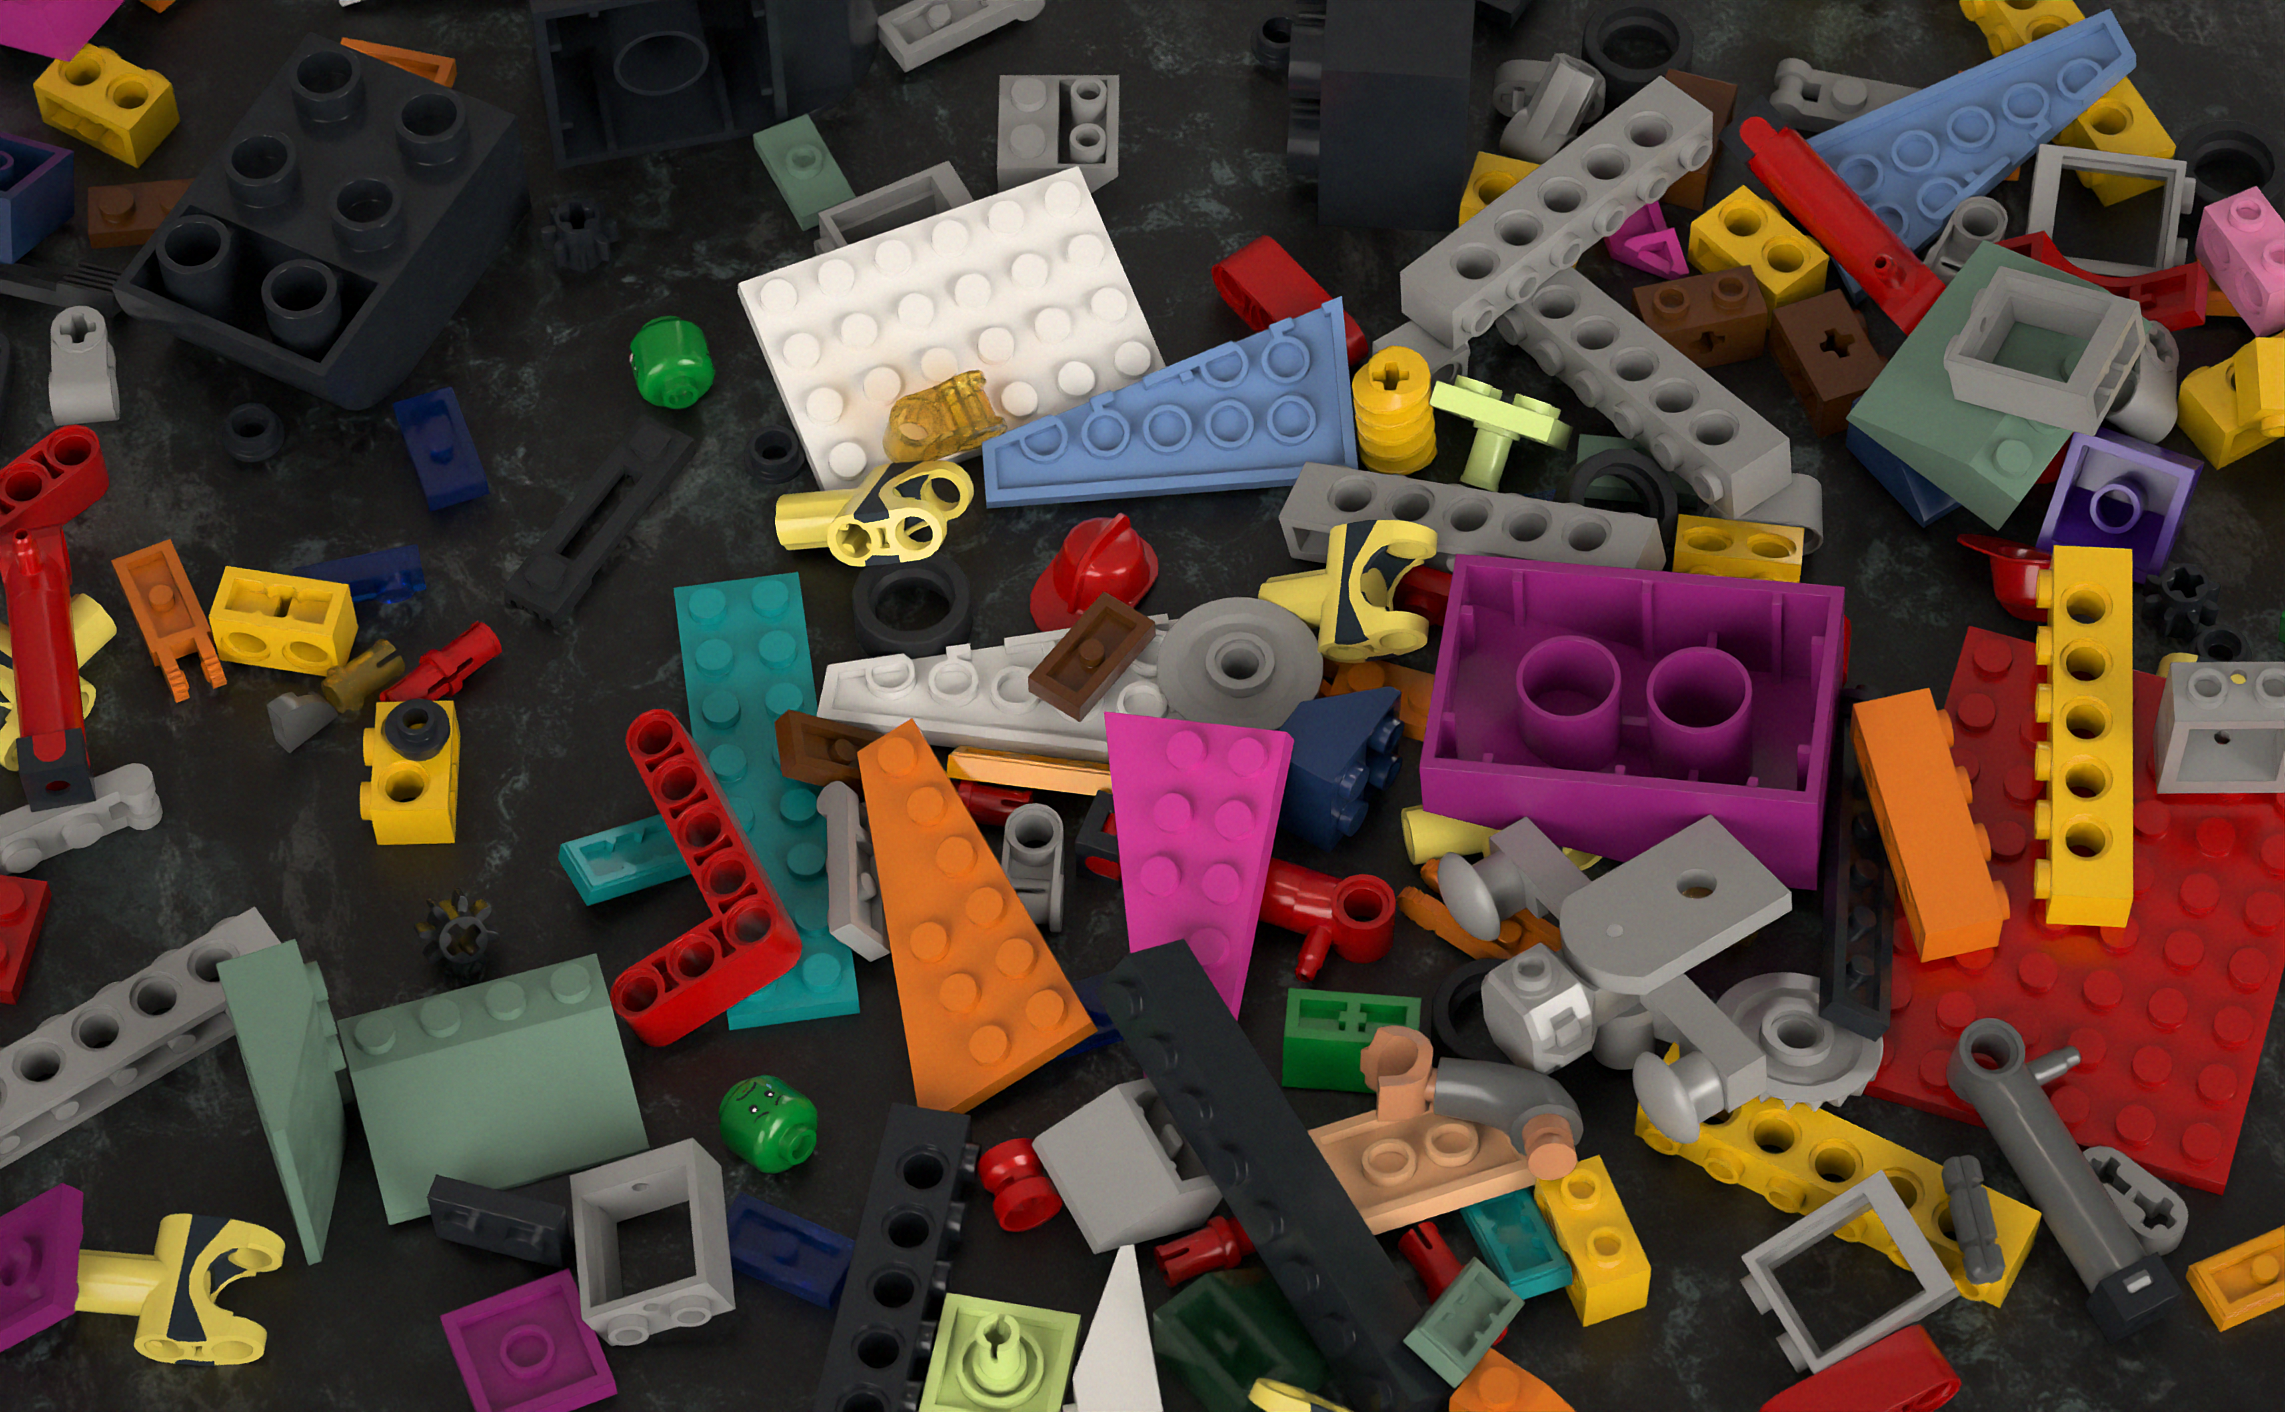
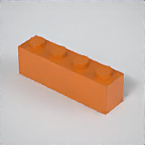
(1927, 824)

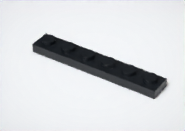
(1856, 904)

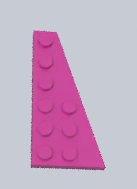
(1196, 835)

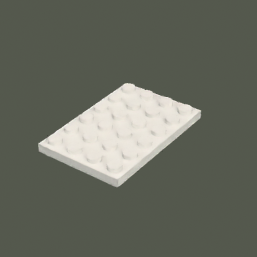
(990, 287)

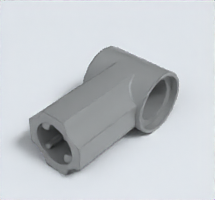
(1554, 111)

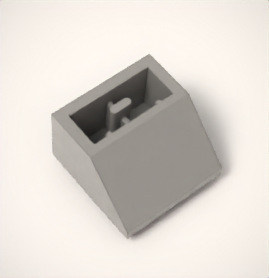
(1057, 125)
(1127, 1169)

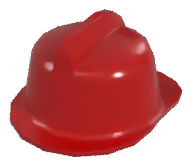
(1093, 559)
(2013, 573)

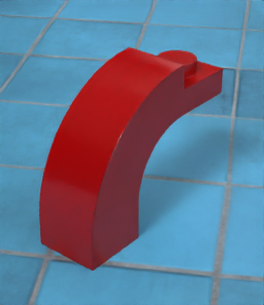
(2168, 296)

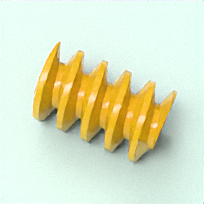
(1394, 412)

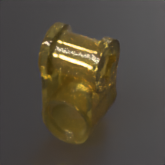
(951, 413)

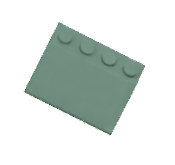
(1963, 448)
(294, 1077)
(493, 1084)

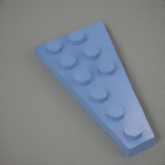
(1972, 129)
(1202, 425)

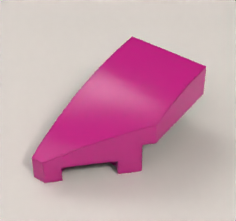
(1648, 244)

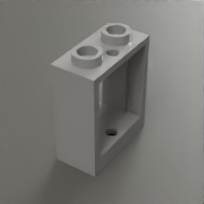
(2177, 199)
(891, 207)
(2079, 405)
(2207, 708)
(636, 1188)
(1767, 1293)

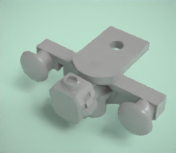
(1622, 962)

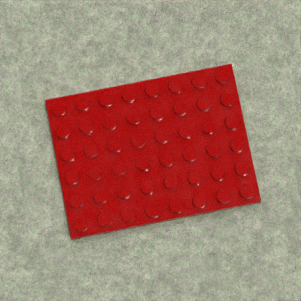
(2157, 1008)

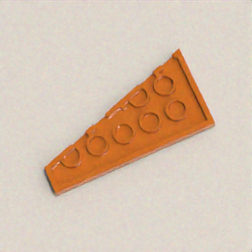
(967, 958)

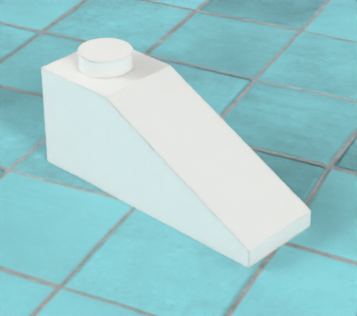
(1117, 1358)

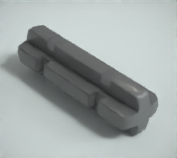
(1973, 1220)

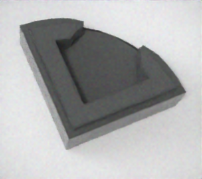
(299, 718)

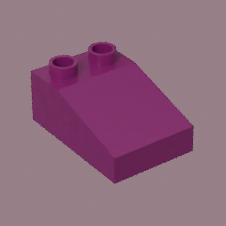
(1637, 707)

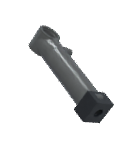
(2123, 1281)

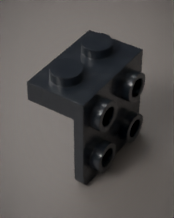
(520, 1221)

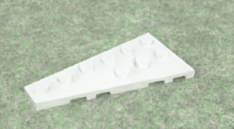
(985, 697)

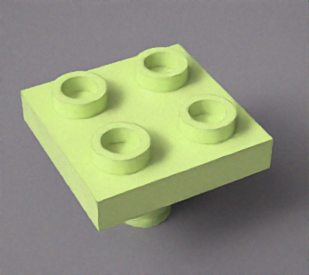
(1497, 426)
(1000, 1357)

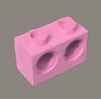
(2245, 255)

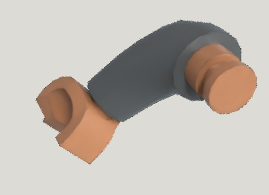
(1516, 1100)

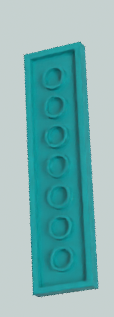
(742, 672)

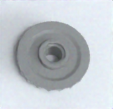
(1239, 640)
(1805, 1054)

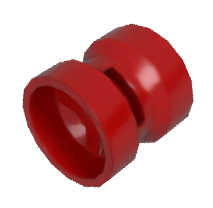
(1020, 1188)

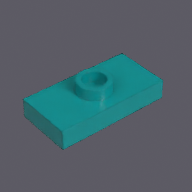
(622, 860)
(1518, 1243)

